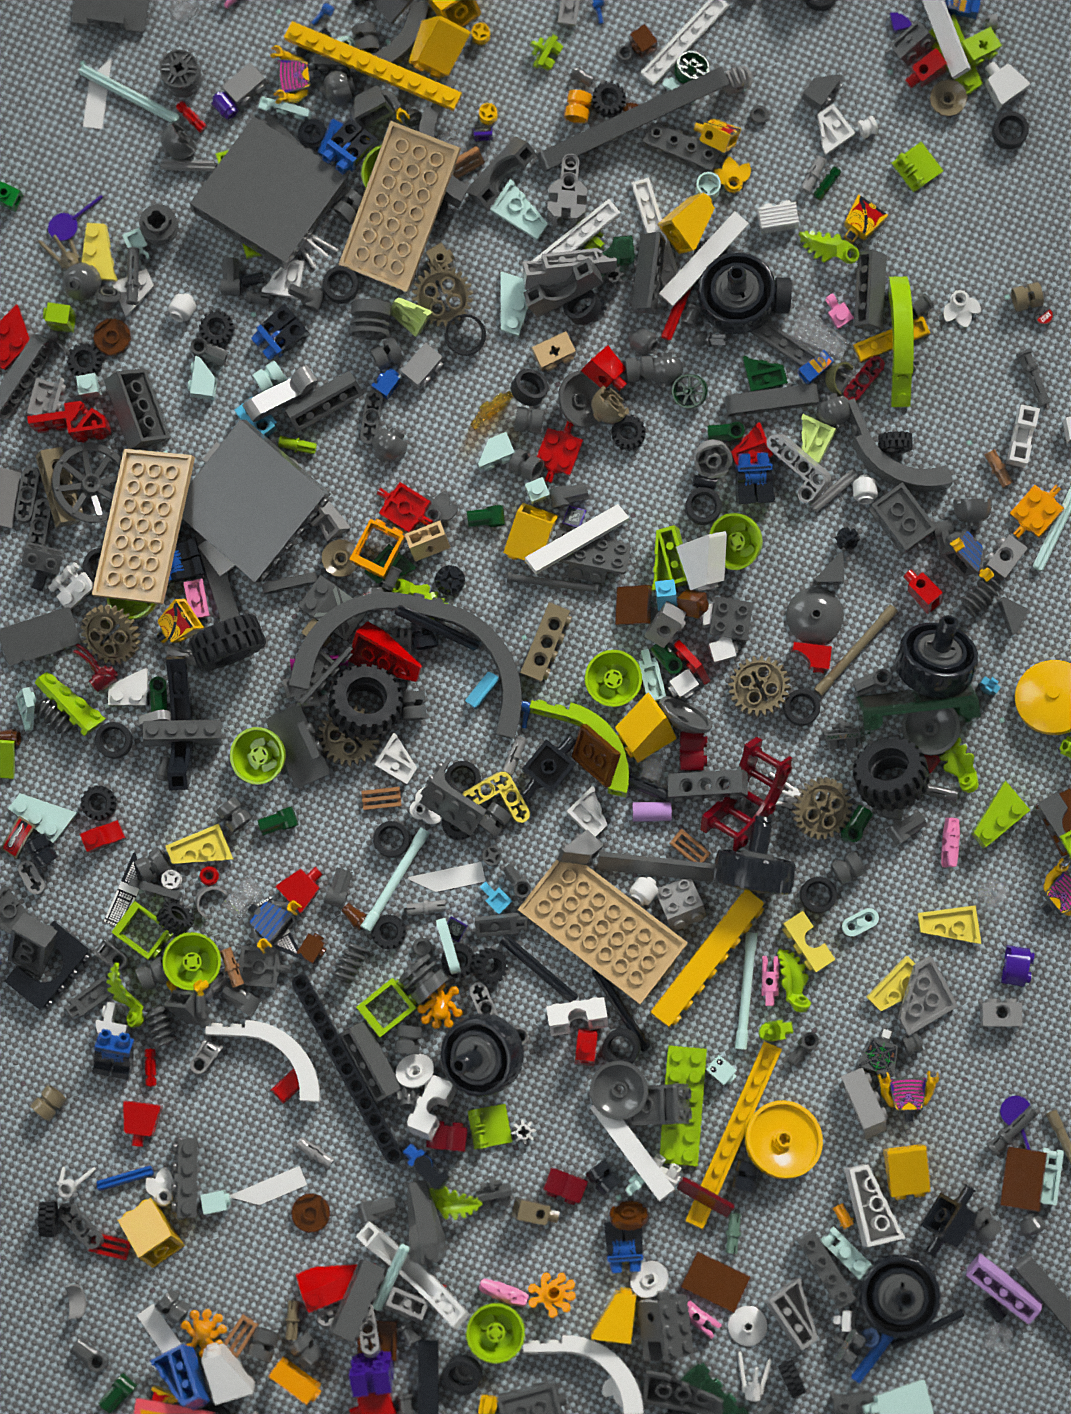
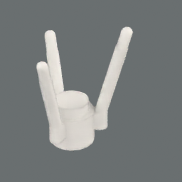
(310, 242)
(789, 795)
(68, 1186)
(753, 1391)

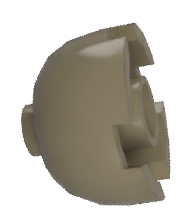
(608, 406)

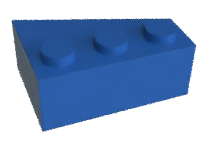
(183, 1375)

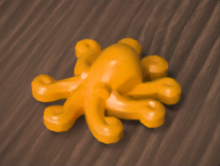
(440, 1007)
(553, 1294)
(203, 1329)

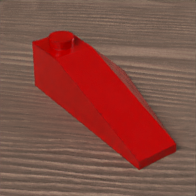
(377, 648)
(324, 1284)

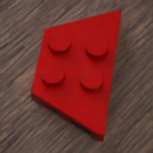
(12, 337)

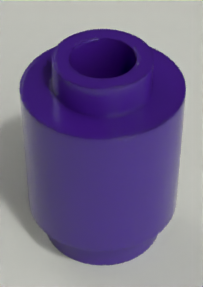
(224, 105)

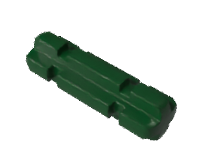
(827, 182)

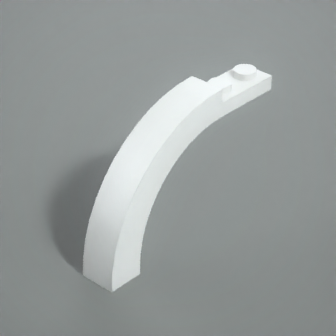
(303, 1066)
(415, 1274)
(602, 1356)

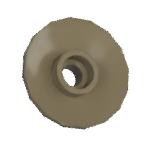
(948, 89)
(330, 558)

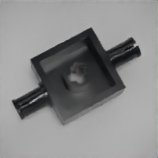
(547, 754)
(949, 1220)

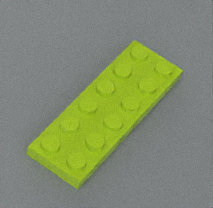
(681, 1141)

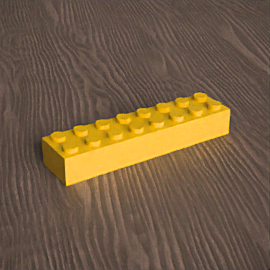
(707, 957)

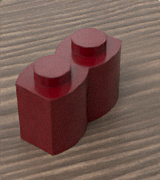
(692, 752)
(449, 1137)
(565, 1185)

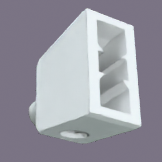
(1005, 84)

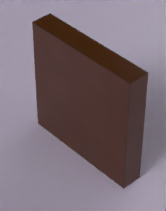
(633, 605)
(387, 1337)

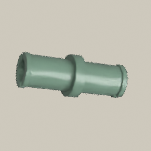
(733, 1233)

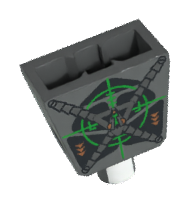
(879, 1054)

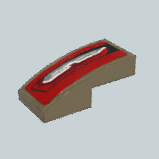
(17, 837)

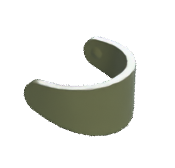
(830, 376)

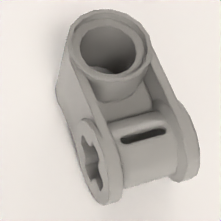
(206, 1055)

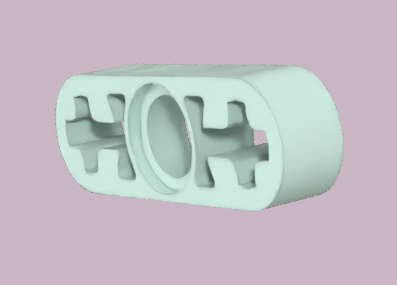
(448, 946)

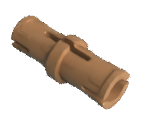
(998, 468)
(231, 967)

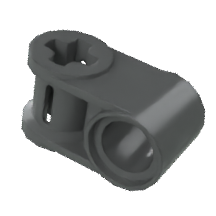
(109, 952)

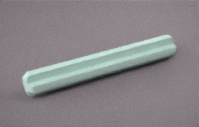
(390, 1277)

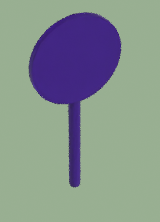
(65, 225)
(1011, 1109)

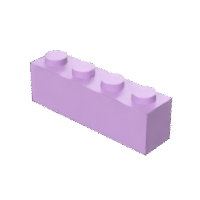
(1004, 1288)

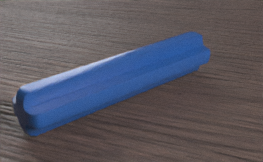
(124, 1178)
(871, 1358)

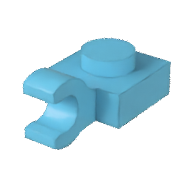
(989, 686)
(497, 899)

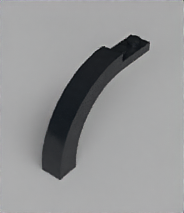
(181, 709)

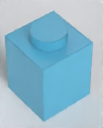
(665, 591)

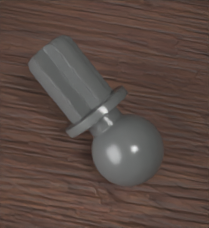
(700, 339)

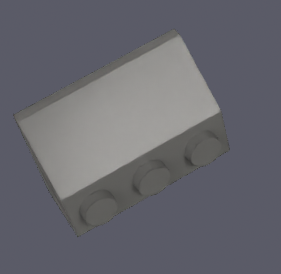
(8, 496)

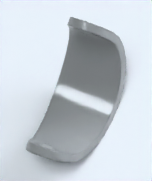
(201, 891)
(77, 1301)

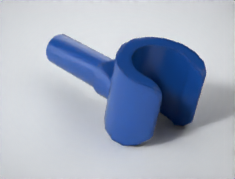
(597, 4)
(325, 9)
(525, 706)

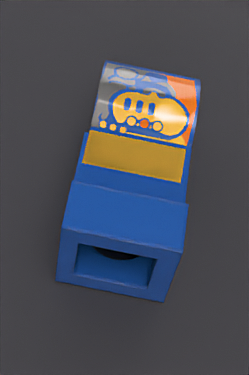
(963, 8)
(815, 367)

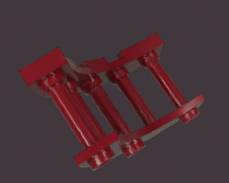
(751, 753)

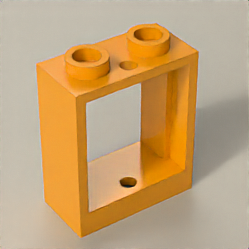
(368, 565)
(295, 1380)

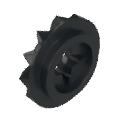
(307, 127)
(456, 586)

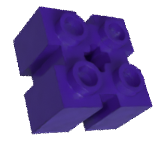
(371, 1374)

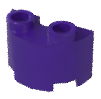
(1017, 966)

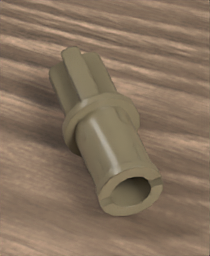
(292, 1320)

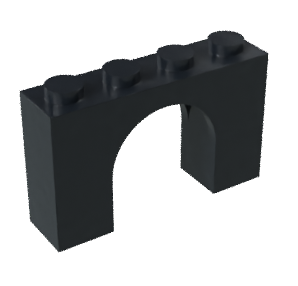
(42, 993)

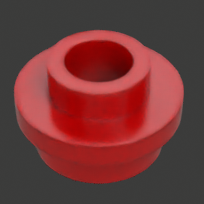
(204, 871)

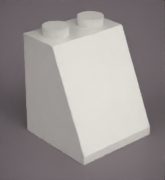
(704, 561)
(225, 1374)

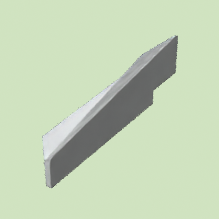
(558, 266)
(329, 520)

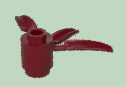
(103, 677)

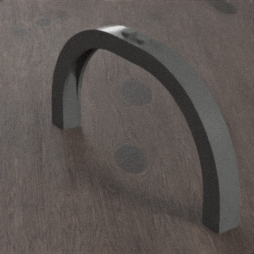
(435, 609)

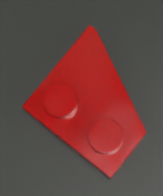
(751, 444)
(692, 662)

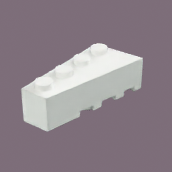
(871, 1209)

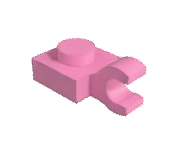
(840, 313)

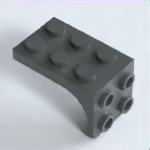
(449, 803)
(665, 1106)

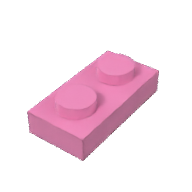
(197, 598)

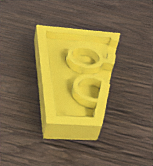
(97, 251)
(200, 847)
(951, 923)
(893, 986)

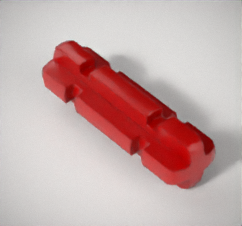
(190, 116)
(150, 1067)

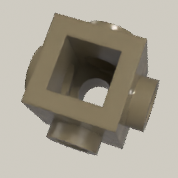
(439, 253)

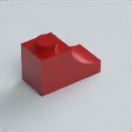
(816, 655)
(102, 836)

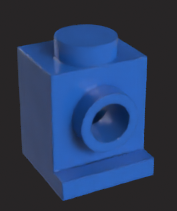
(387, 383)

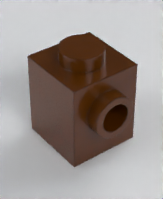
(643, 41)
(693, 603)
(312, 947)

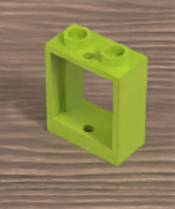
(125, 922)
(370, 1017)

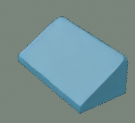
(482, 690)

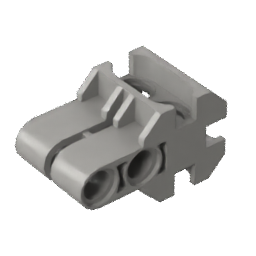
(566, 200)

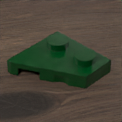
(763, 375)
(400, 562)

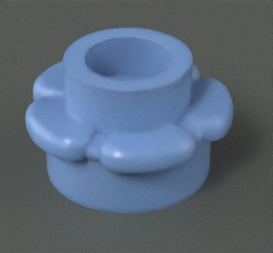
(875, 1337)

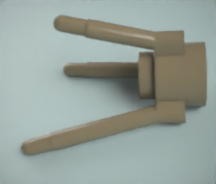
(68, 258)

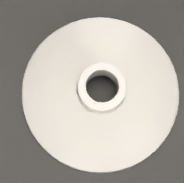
(410, 1066)
(649, 1271)
(745, 1315)

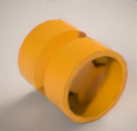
(577, 108)

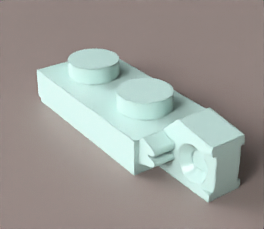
(283, 108)
(651, 676)

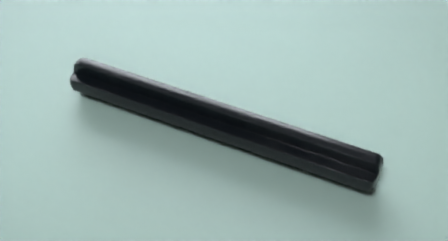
(437, 627)
(538, 968)
(620, 1008)

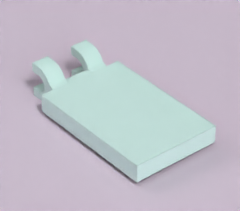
(907, 1399)

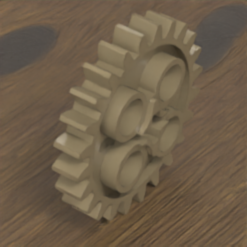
(458, 289)
(100, 623)
(744, 694)
(337, 747)
(835, 814)

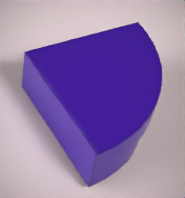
(899, 22)

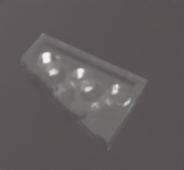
(815, 334)

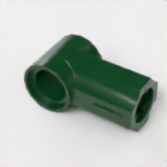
(723, 432)
(491, 516)
(666, 657)
(159, 698)
(283, 819)
(857, 823)
(120, 1389)

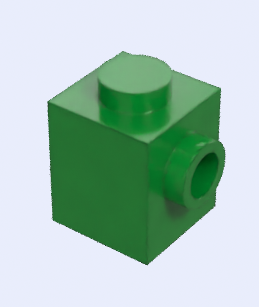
(10, 196)

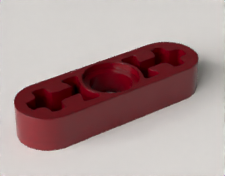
(868, 366)

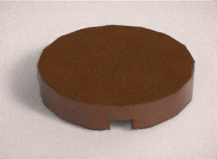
(112, 337)
(310, 1213)
(629, 1215)

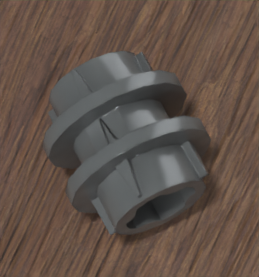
(149, 219)

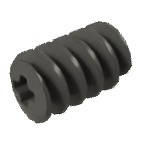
(979, 595)
(52, 714)
(349, 963)
(160, 1026)

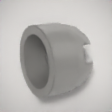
(992, 21)

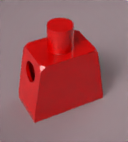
(933, 64)
(605, 369)
(928, 596)
(301, 887)
(586, 1046)
(140, 1120)
(374, 1404)

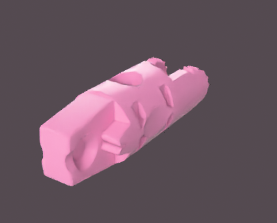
(950, 843)
(770, 991)
(503, 1292)
(703, 1317)

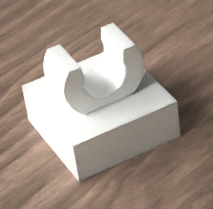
(847, 1320)

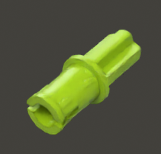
(297, 445)

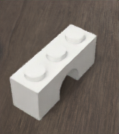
(1022, 434)
(722, 649)
(563, 1014)
(437, 1092)

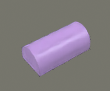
(651, 811)

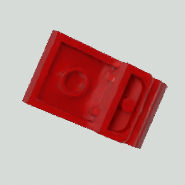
(76, 419)

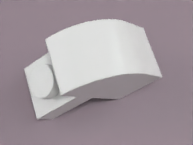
(109, 1014)

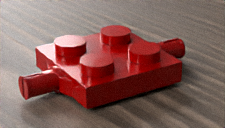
(559, 451)
(404, 507)

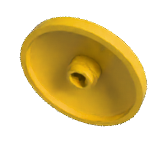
(1045, 697)
(783, 1139)

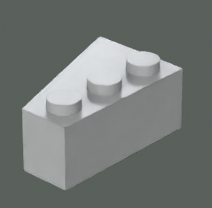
(865, 1102)
(792, 1314)

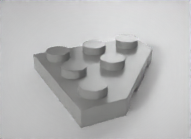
(925, 997)

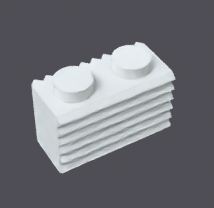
(778, 217)

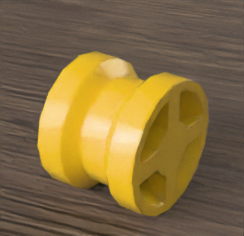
(480, 29)
(486, 110)

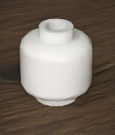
(182, 307)
(865, 489)
(643, 891)

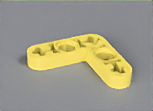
(503, 790)

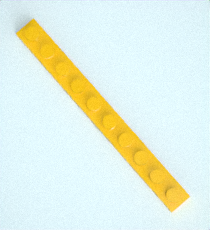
(373, 66)
(735, 1129)

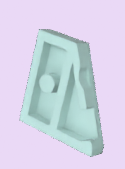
(25, 702)

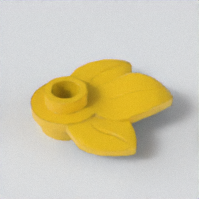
(733, 173)

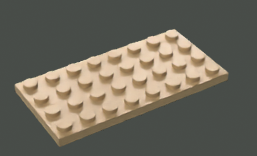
(399, 206)
(143, 526)
(603, 927)

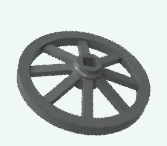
(94, 478)

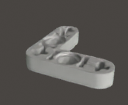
(371, 1320)

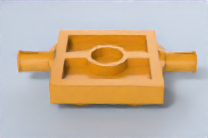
(1037, 511)

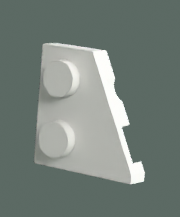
(833, 129)
(284, 278)
(146, 287)
(130, 690)
(396, 760)
(588, 813)

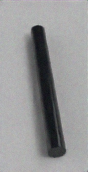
(934, 1326)

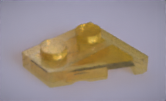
(488, 410)

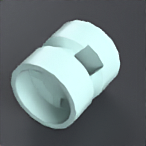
(709, 184)
(269, 377)

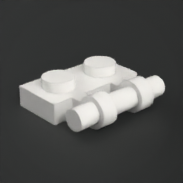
(76, 591)

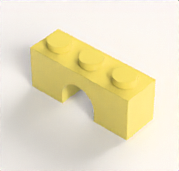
(815, 957)

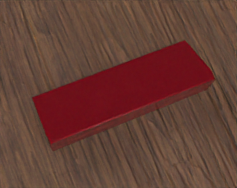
(705, 1196)

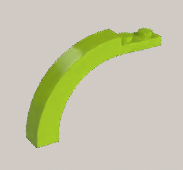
(903, 340)
(580, 715)

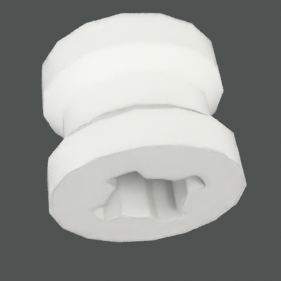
(868, 127)
(169, 877)

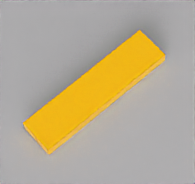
(883, 342)

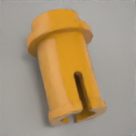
(843, 1216)

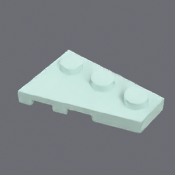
(518, 211)
(512, 304)
(46, 816)

